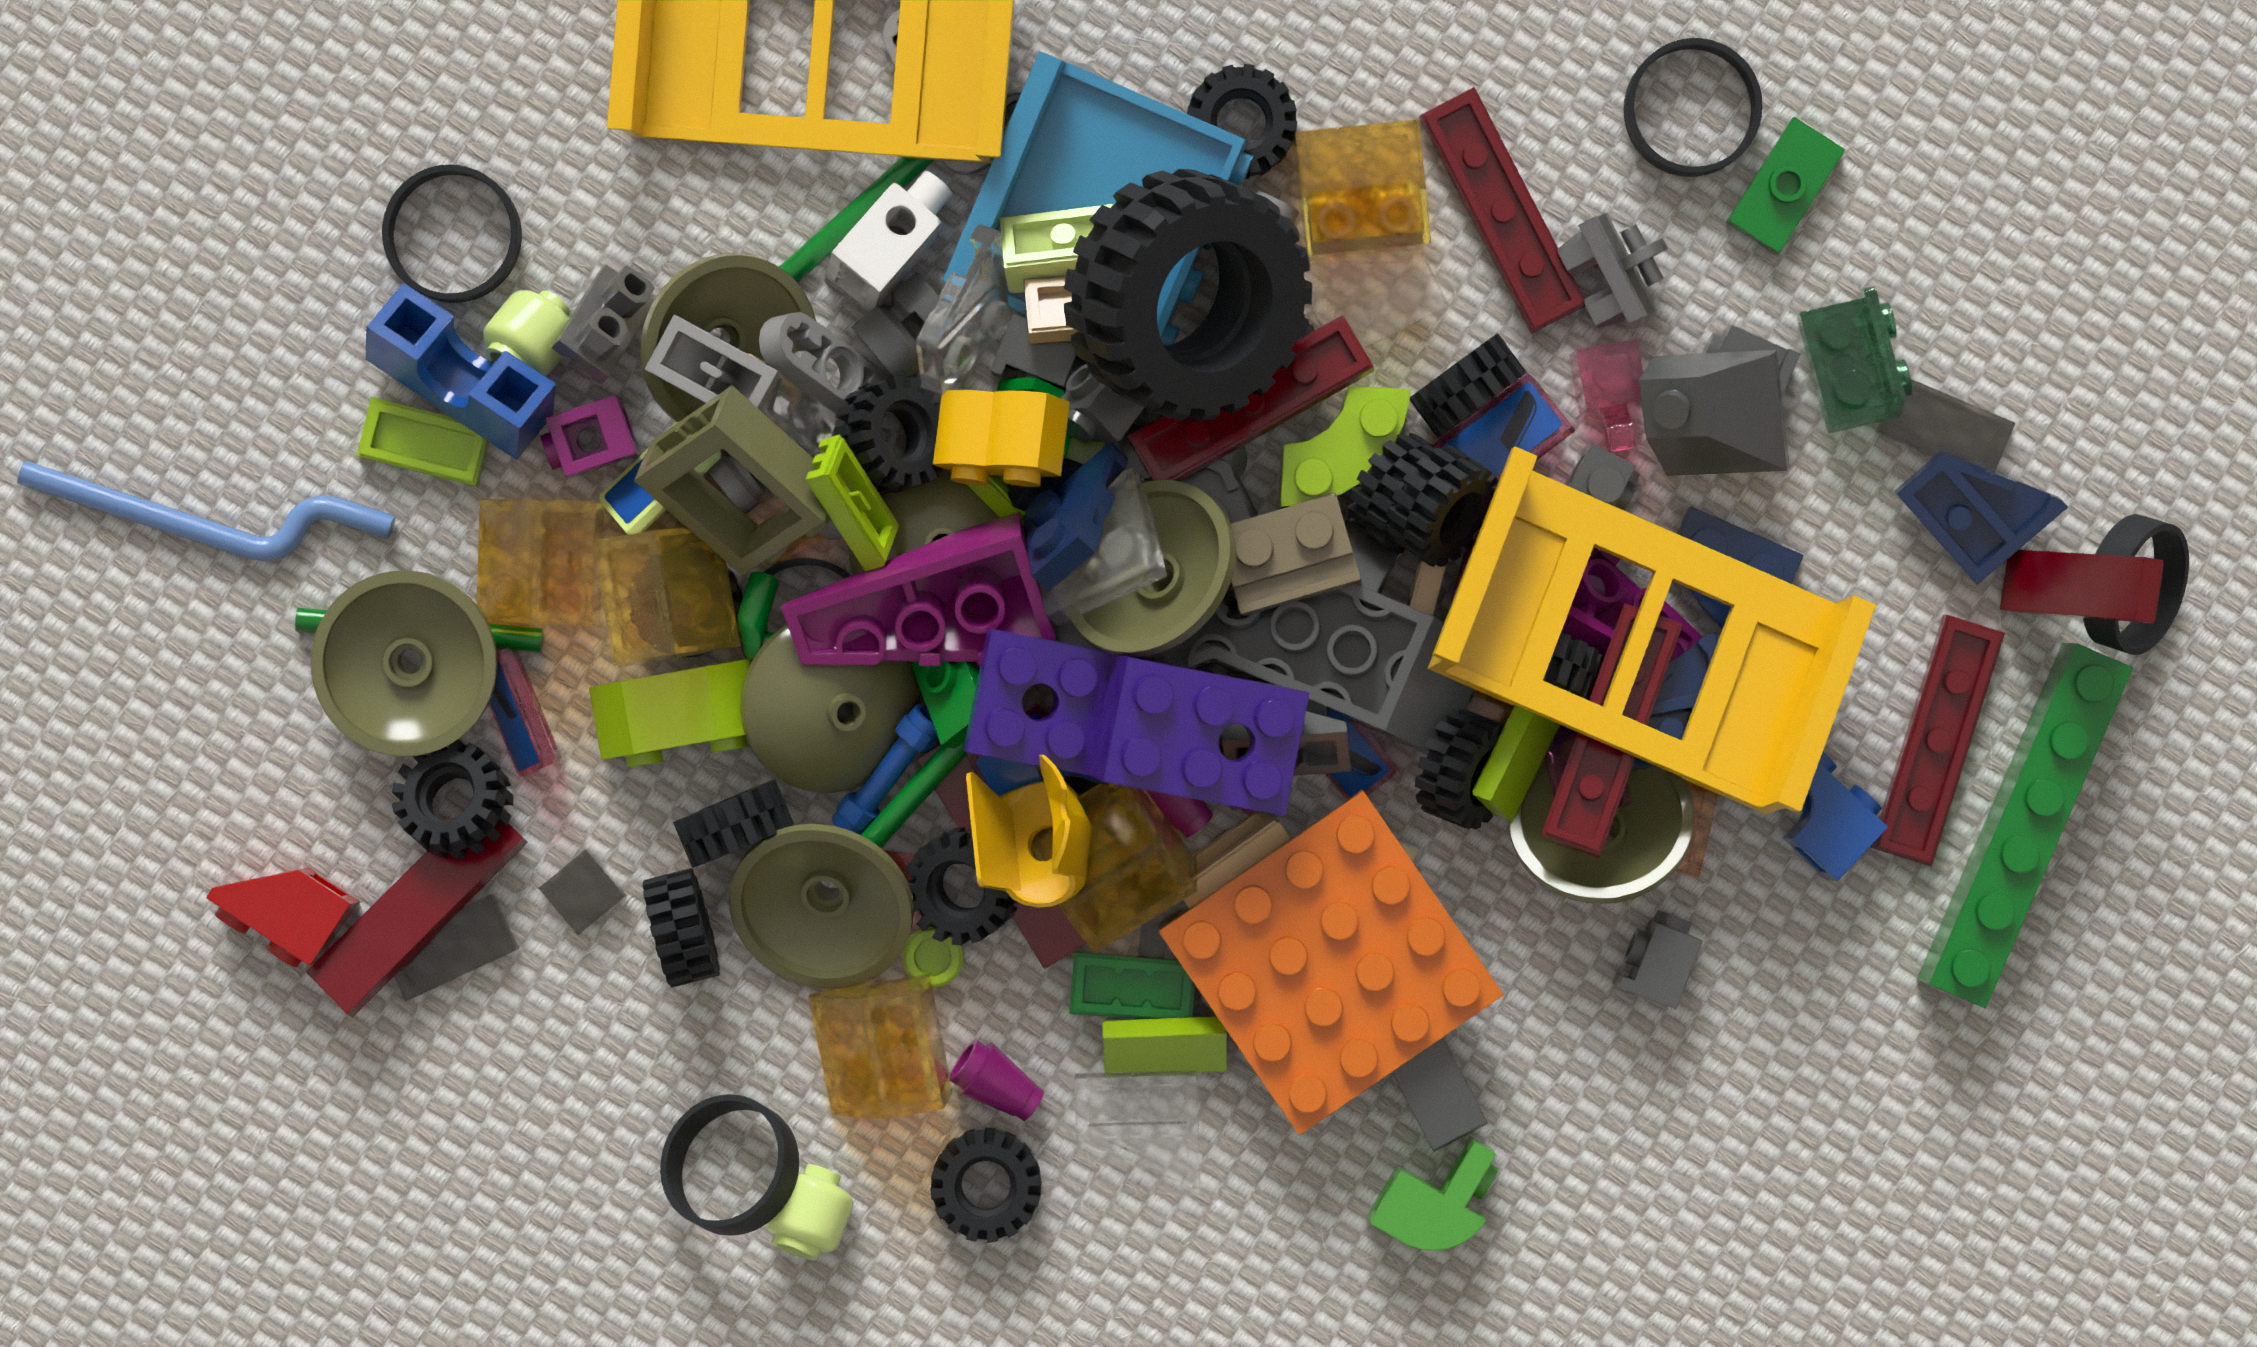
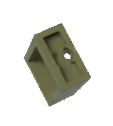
(759, 446)

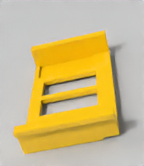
(684, 73)
(1768, 681)

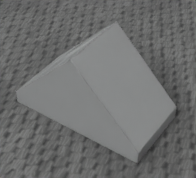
(709, 365)

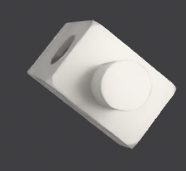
(872, 257)

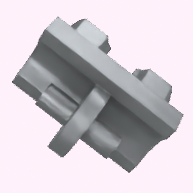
(1602, 246)
(606, 320)

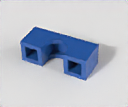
(422, 351)
(1834, 823)

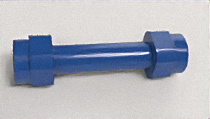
(860, 808)

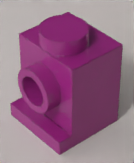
(605, 416)

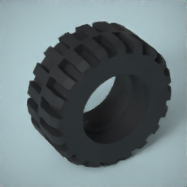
(1253, 312)

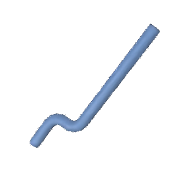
(204, 530)

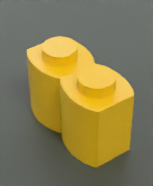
(1001, 435)

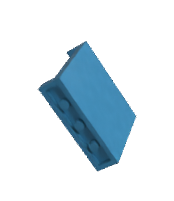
(1079, 144)

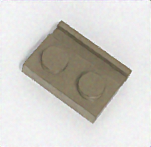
(1292, 555)

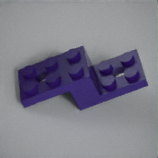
(1137, 721)

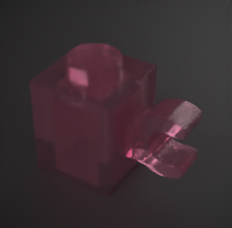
(1608, 382)

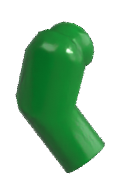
(755, 612)

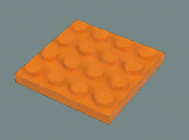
(1330, 962)

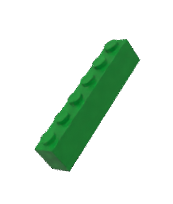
(2024, 823)

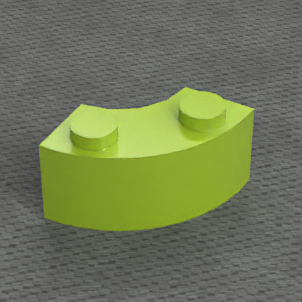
(1338, 455)
(670, 711)

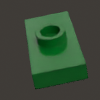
(1785, 185)
(949, 697)
(1130, 987)

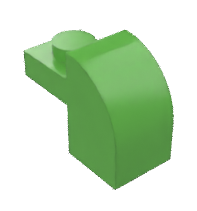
(1431, 1215)

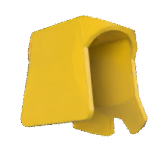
(1005, 832)

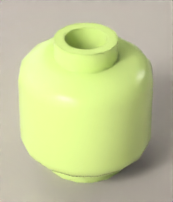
(527, 329)
(813, 1215)

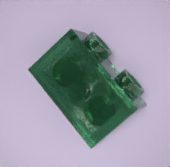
(1855, 362)

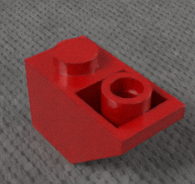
(291, 909)

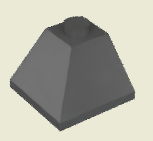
(1715, 413)

